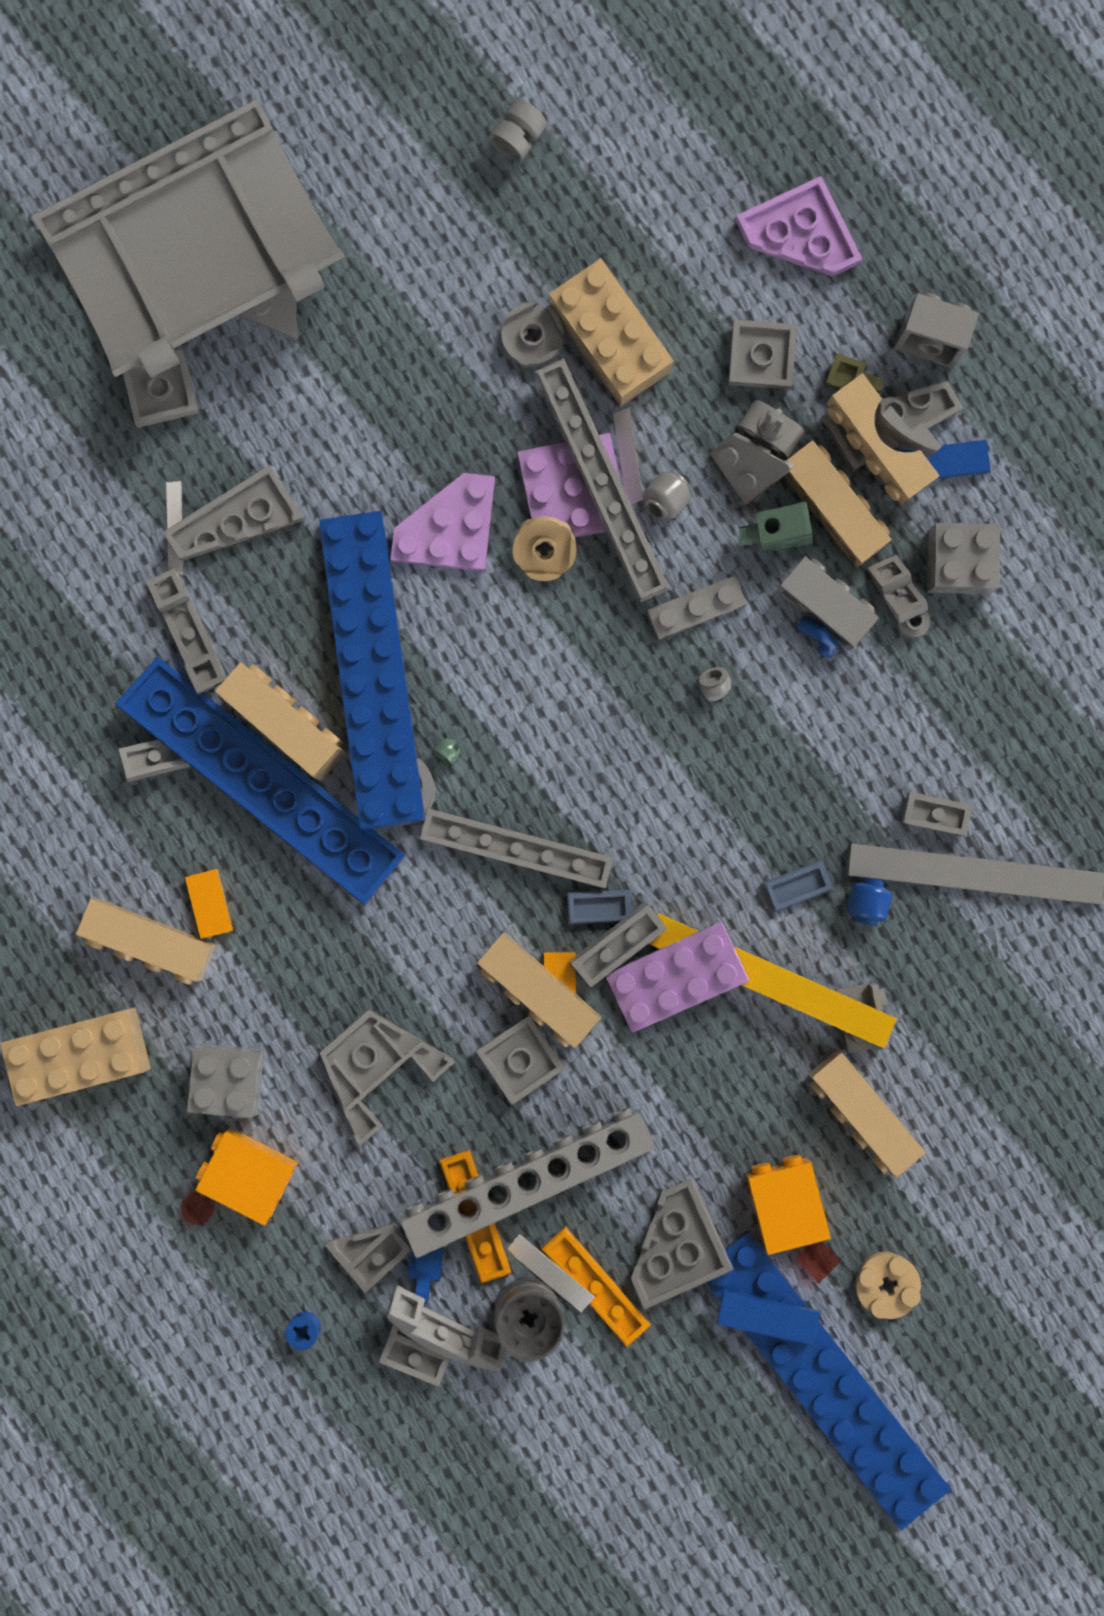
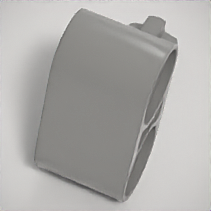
(771, 429)

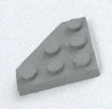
(679, 1247)

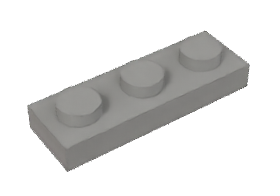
(696, 607)
(618, 944)

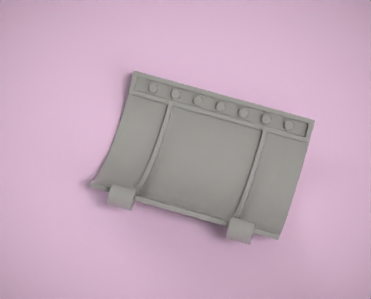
(188, 239)

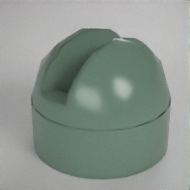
(447, 751)

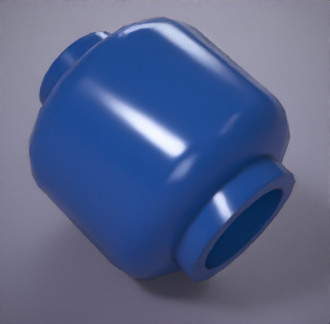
(869, 902)

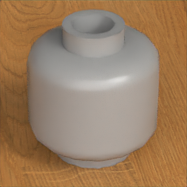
(666, 496)

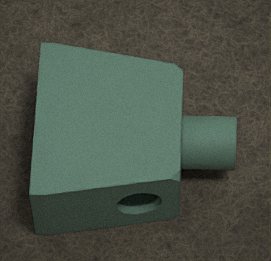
(792, 524)

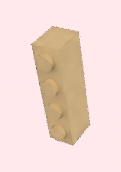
(836, 505)
(146, 940)
(539, 990)
(866, 1113)

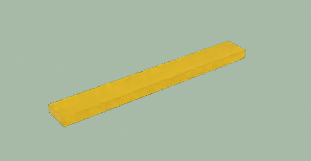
(799, 991)

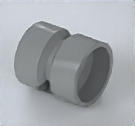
(521, 126)

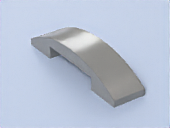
(187, 630)
(443, 1335)

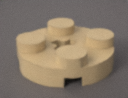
(541, 530)
(905, 1292)

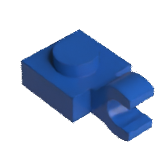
(424, 1270)

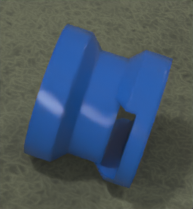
(306, 1324)

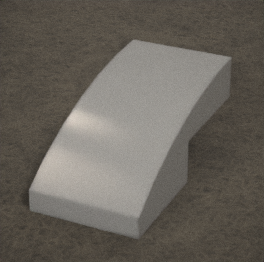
(914, 439)
(897, 589)

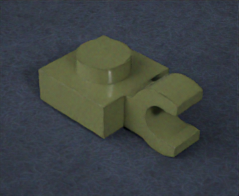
(847, 369)

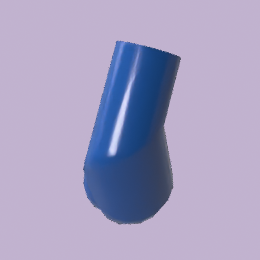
(819, 633)

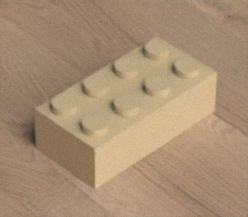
(610, 332)
(274, 715)
(75, 1056)

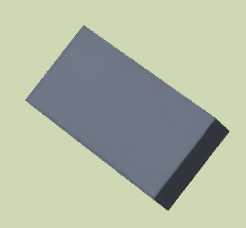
(798, 886)
(598, 906)

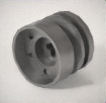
(531, 1338)

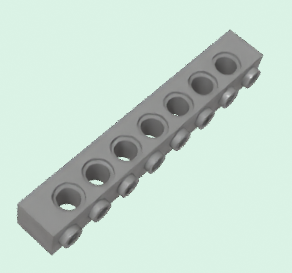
(427, 1239)

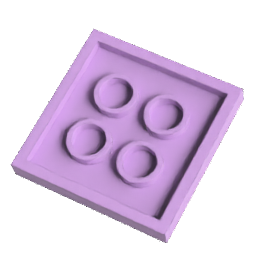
(558, 489)

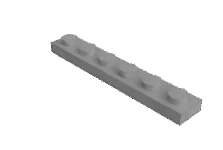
(516, 848)

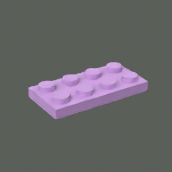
(677, 977)

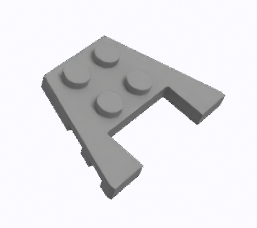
(366, 1057)

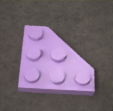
(802, 229)
(449, 527)

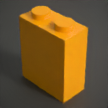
(245, 1175)
(787, 1204)

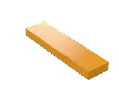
(485, 1243)
(609, 1299)

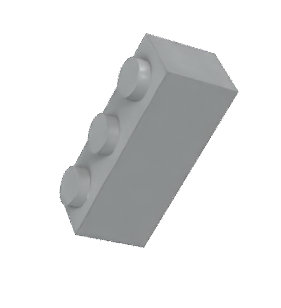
(828, 602)

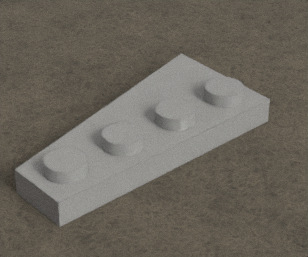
(925, 405)
(238, 515)

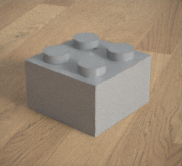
(936, 330)
(963, 558)
(225, 1080)

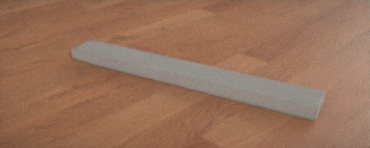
(601, 480)
(975, 874)

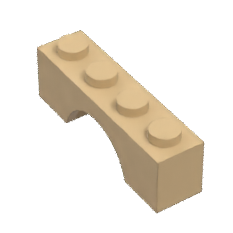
(901, 471)

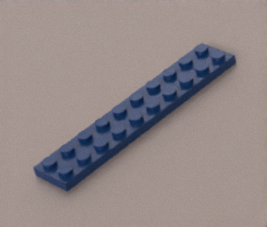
(372, 671)
(260, 780)
(837, 1395)

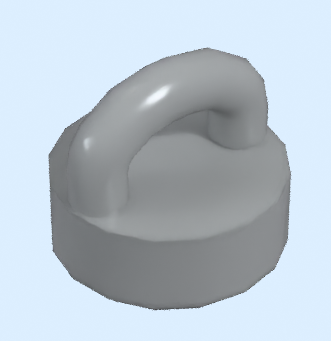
(715, 683)

